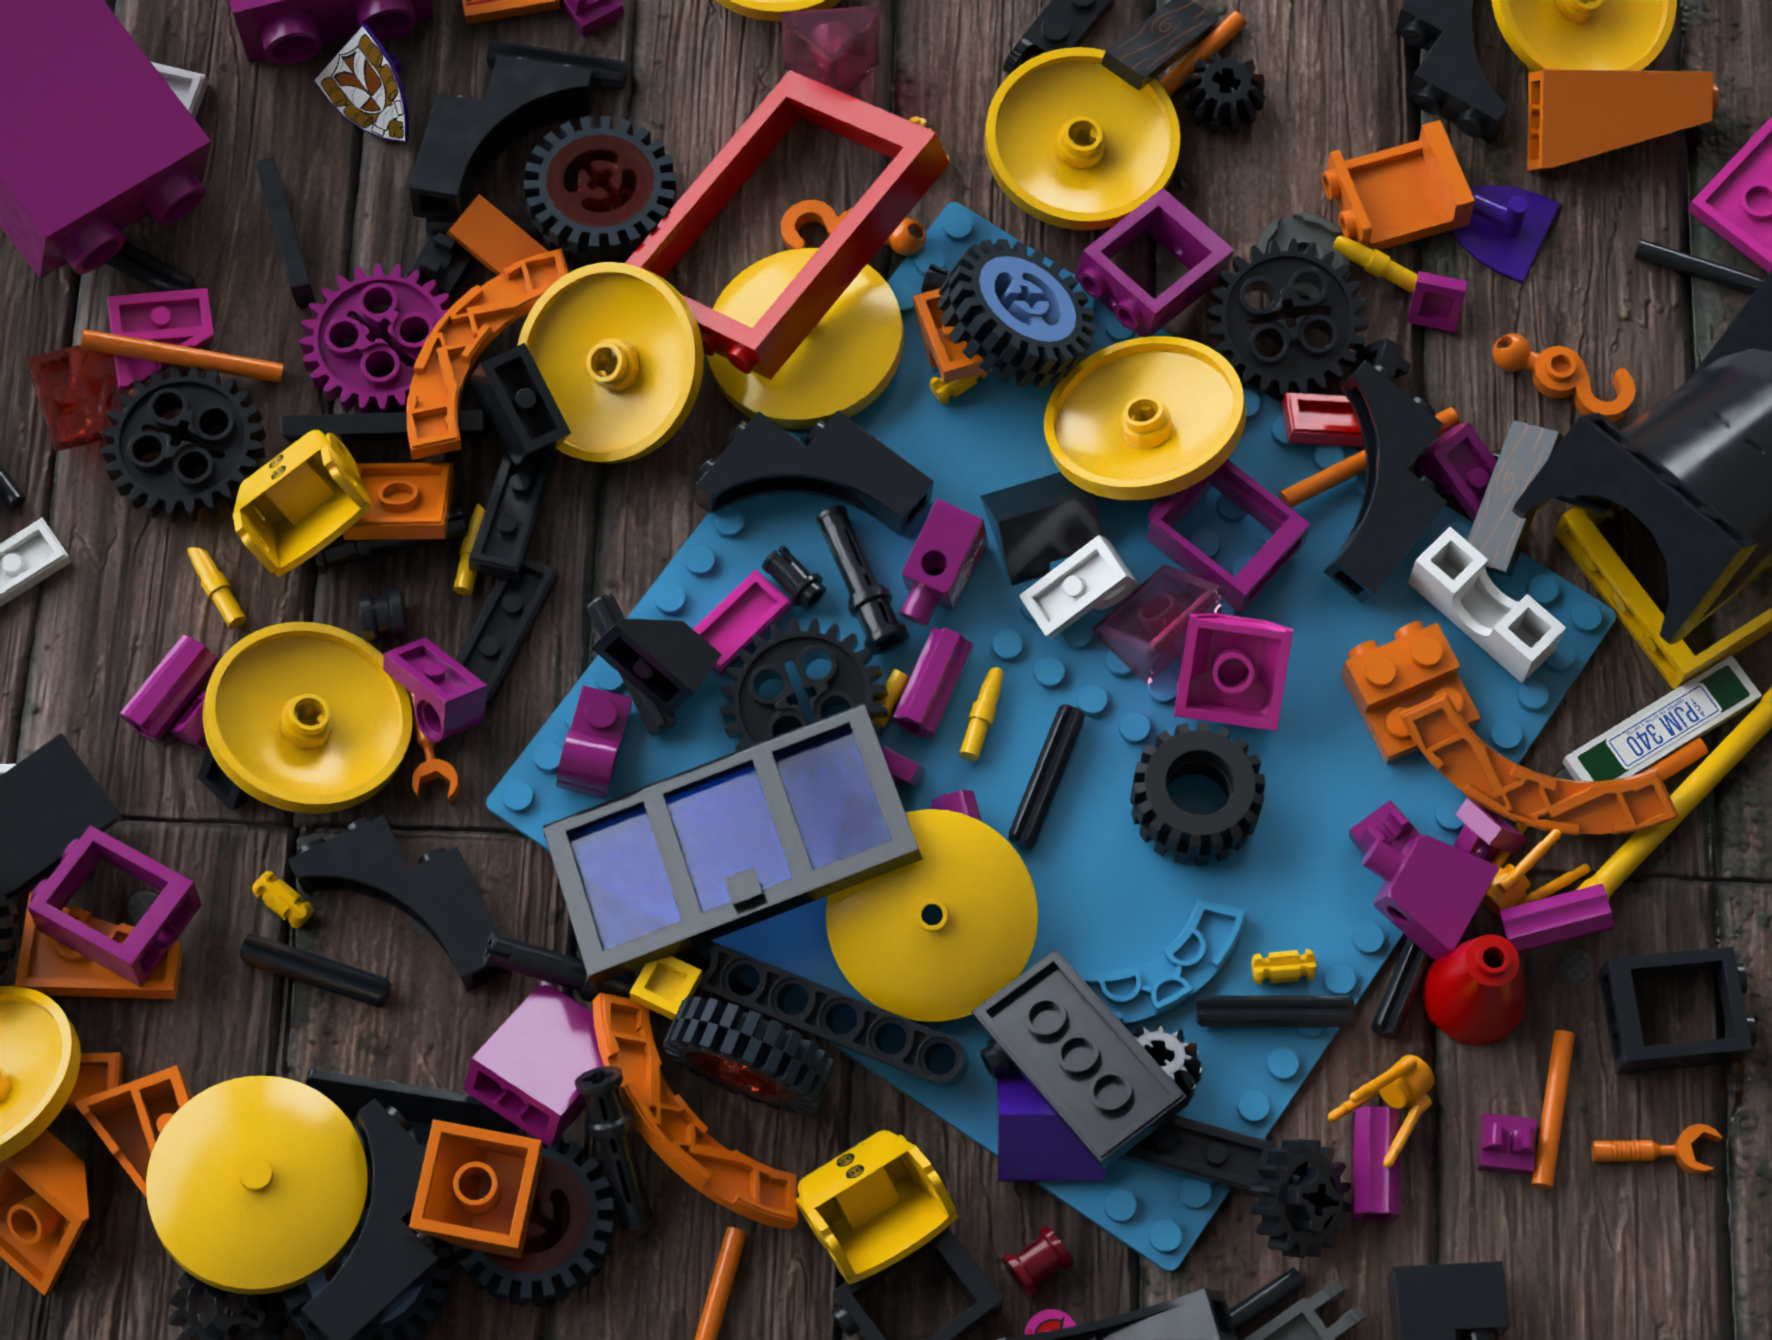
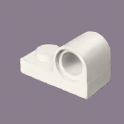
(1084, 581)

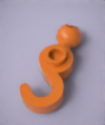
(903, 240)
(1560, 373)

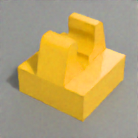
(665, 985)

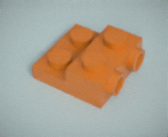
(1399, 677)

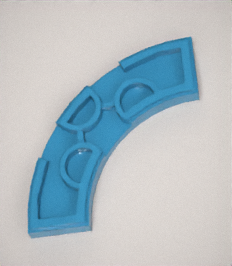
(1178, 971)

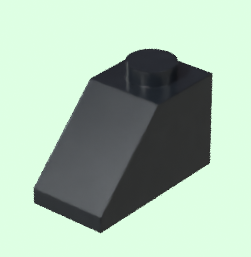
(658, 658)

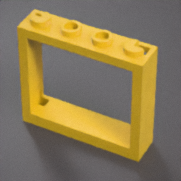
(1636, 608)

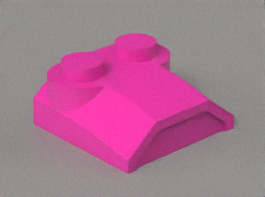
(1233, 670)

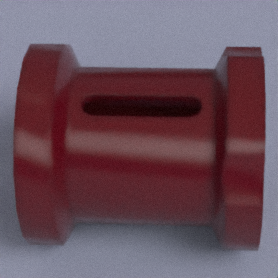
(1038, 1261)

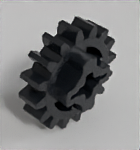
(1301, 1198)
(210, 1302)

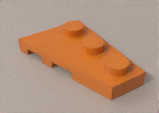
(60, 971)

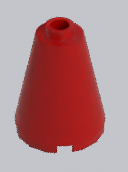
(1476, 991)

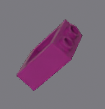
(1177, 232)
(1286, 525)
(153, 933)

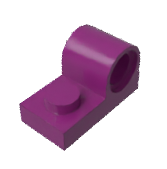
(1459, 466)
(445, 692)
(593, 742)

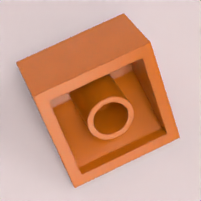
(477, 1188)

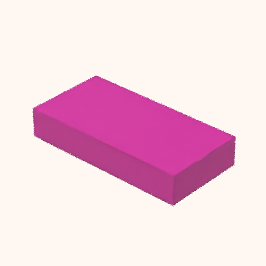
(743, 613)

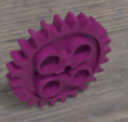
(350, 369)

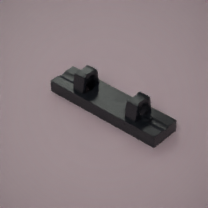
(375, 427)

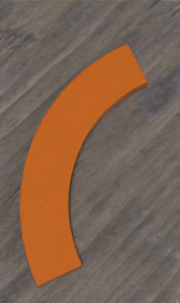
(461, 339)
(1527, 795)
(676, 1132)

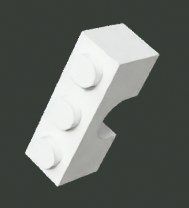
(1456, 583)

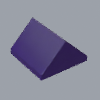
(1035, 1142)

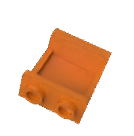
(1400, 191)

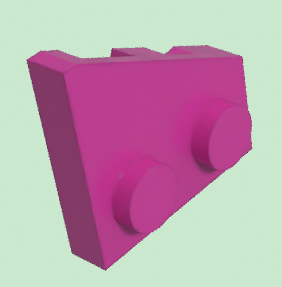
(163, 317)

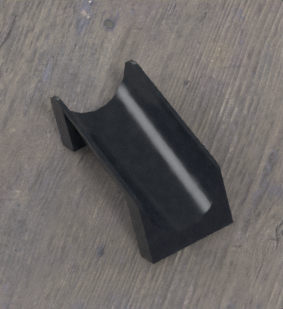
(1689, 470)

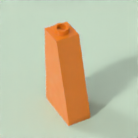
(1604, 110)

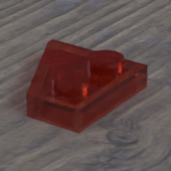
(74, 393)

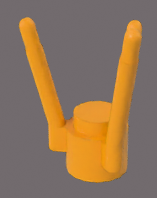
(1510, 882)
(1399, 1087)

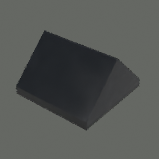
(1040, 524)

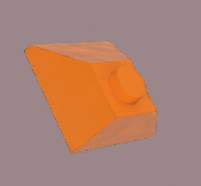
(42, 1209)

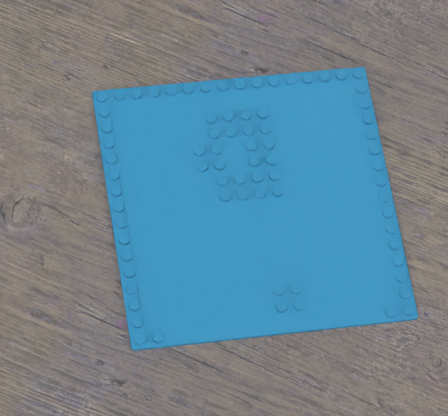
(1095, 879)

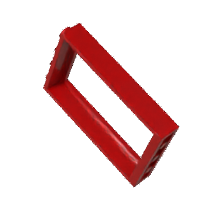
(833, 267)

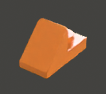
(938, 345)

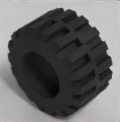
(1210, 756)

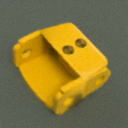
(300, 502)
(875, 1204)

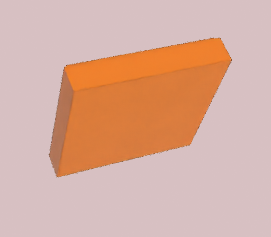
(406, 501)

